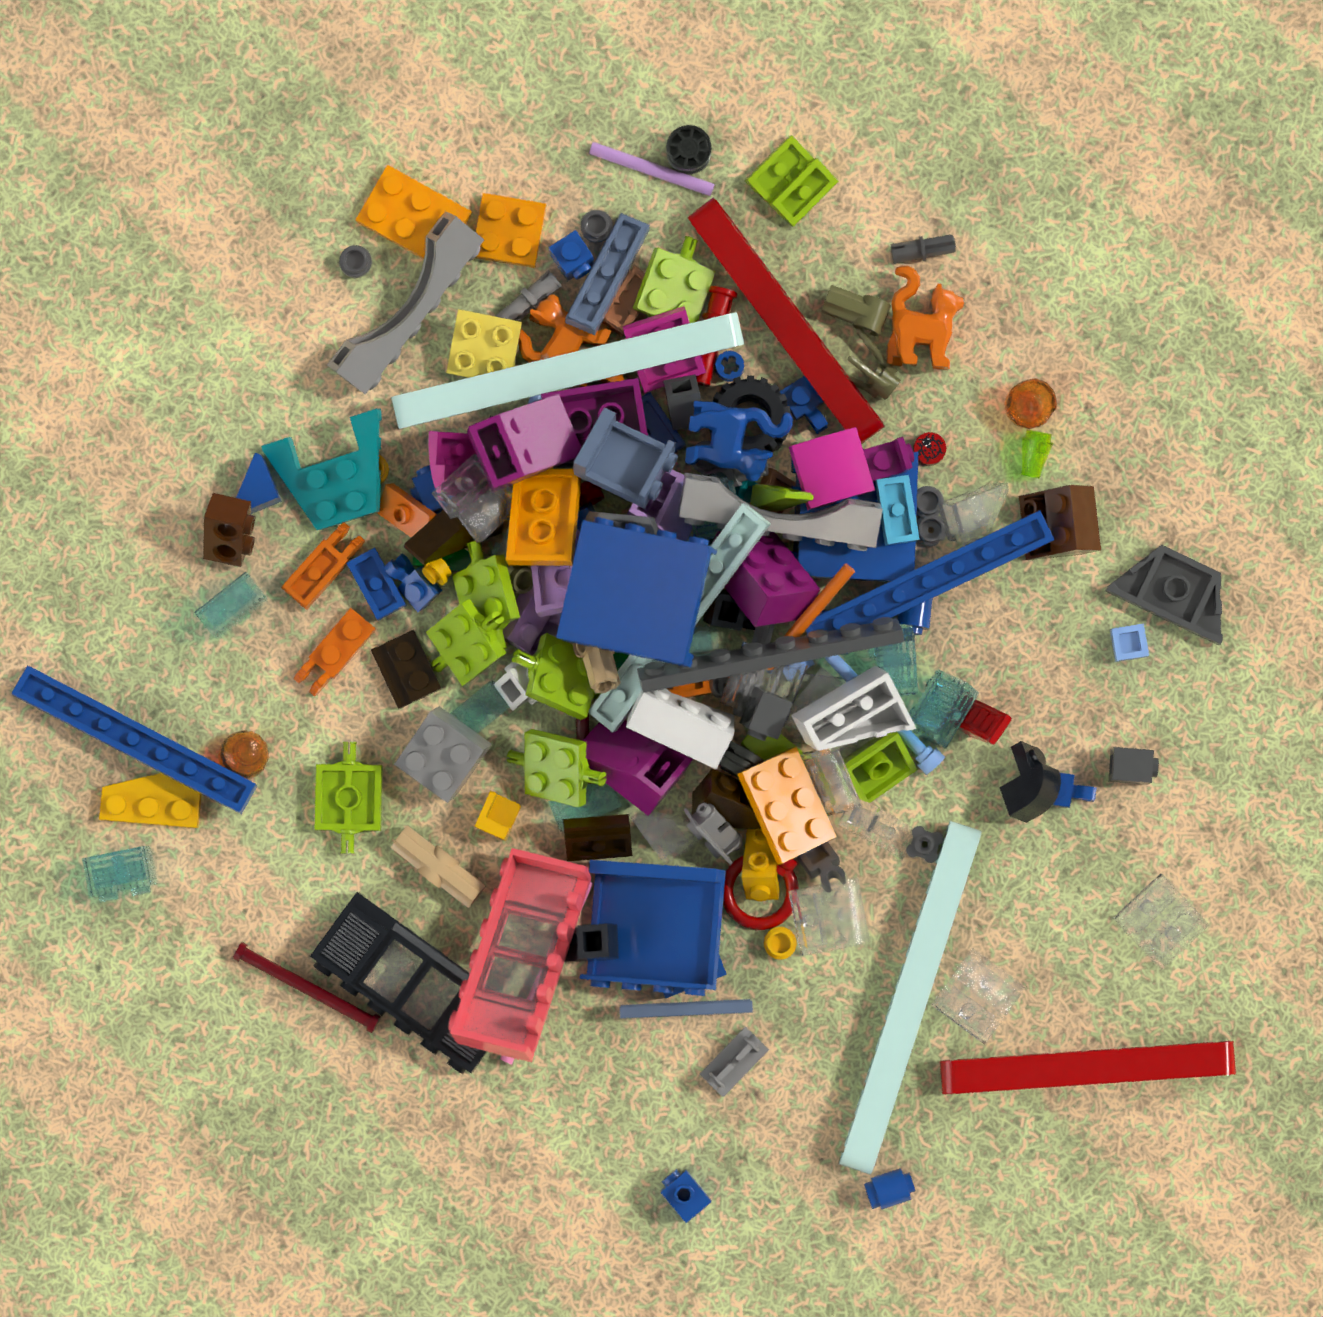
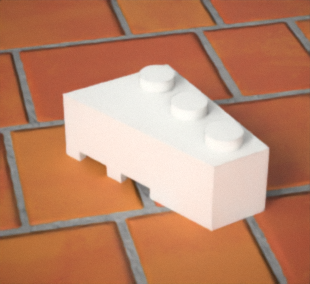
(854, 711)
(683, 725)

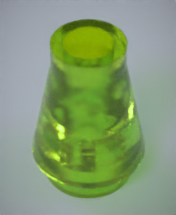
(1035, 452)

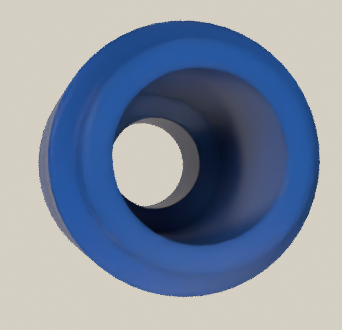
(918, 617)
(889, 1189)

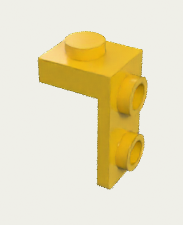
(759, 868)

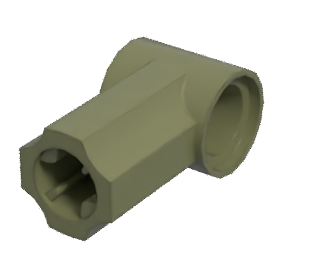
(861, 311)

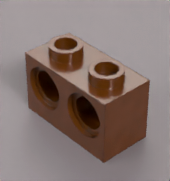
(228, 530)

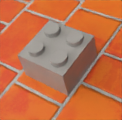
(443, 754)

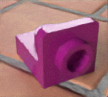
(889, 459)

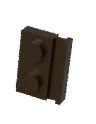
(406, 669)
(597, 837)

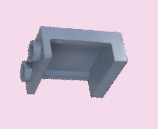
(624, 460)

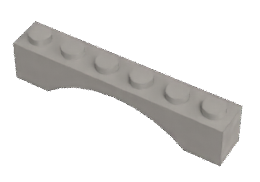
(447, 251)
(847, 522)

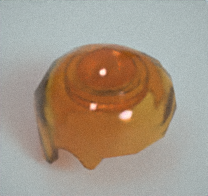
(1018, 403)
(244, 754)

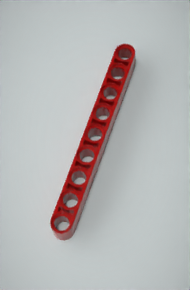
(785, 320)
(1087, 1067)

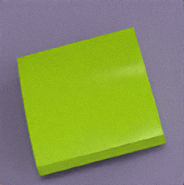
(791, 180)

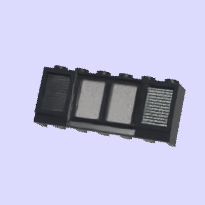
(397, 976)

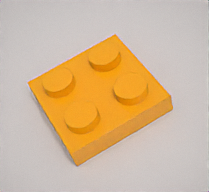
(510, 229)

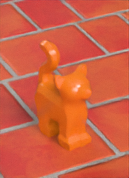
(916, 328)
(565, 337)

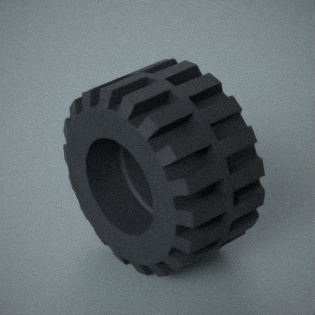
(762, 393)

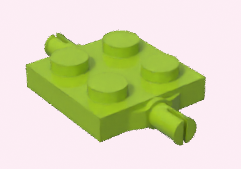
(674, 282)
(488, 587)
(466, 642)
(557, 677)
(555, 767)
(348, 797)

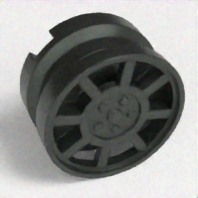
(688, 149)
(738, 759)

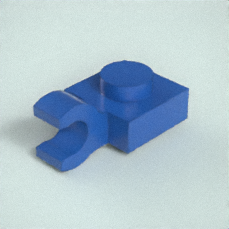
(804, 402)
(414, 584)
(1069, 791)

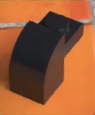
(726, 613)
(1035, 787)
(594, 943)

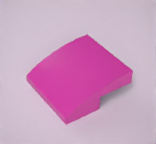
(653, 377)
(447, 453)
(832, 468)

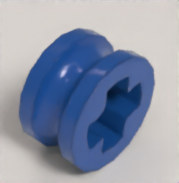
(720, 368)

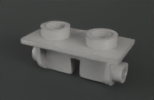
(719, 841)
(734, 1061)

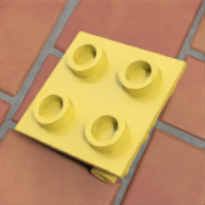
(482, 344)

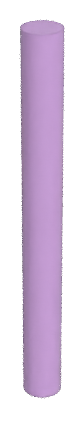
(651, 169)

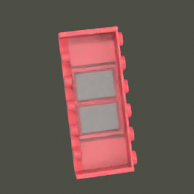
(520, 955)

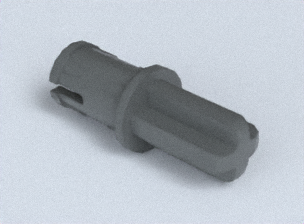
(922, 248)

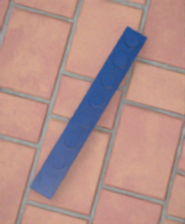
(940, 575)
(134, 739)

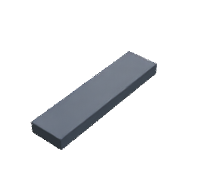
(607, 274)
(686, 1008)

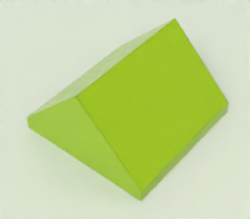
(879, 766)

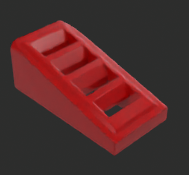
(985, 722)

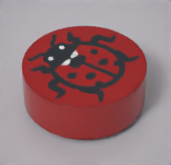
(930, 448)

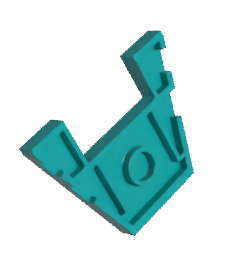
(338, 487)

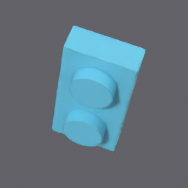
(898, 511)

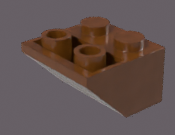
(1070, 517)

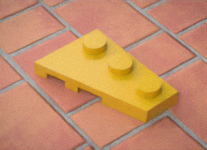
(151, 801)

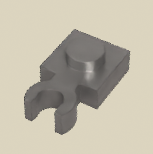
(823, 862)

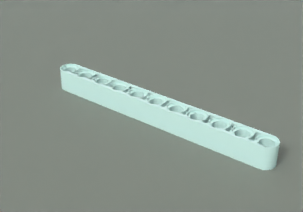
(568, 370)
(910, 997)

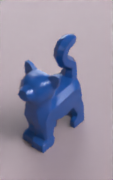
(727, 437)

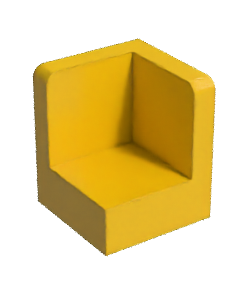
(497, 816)

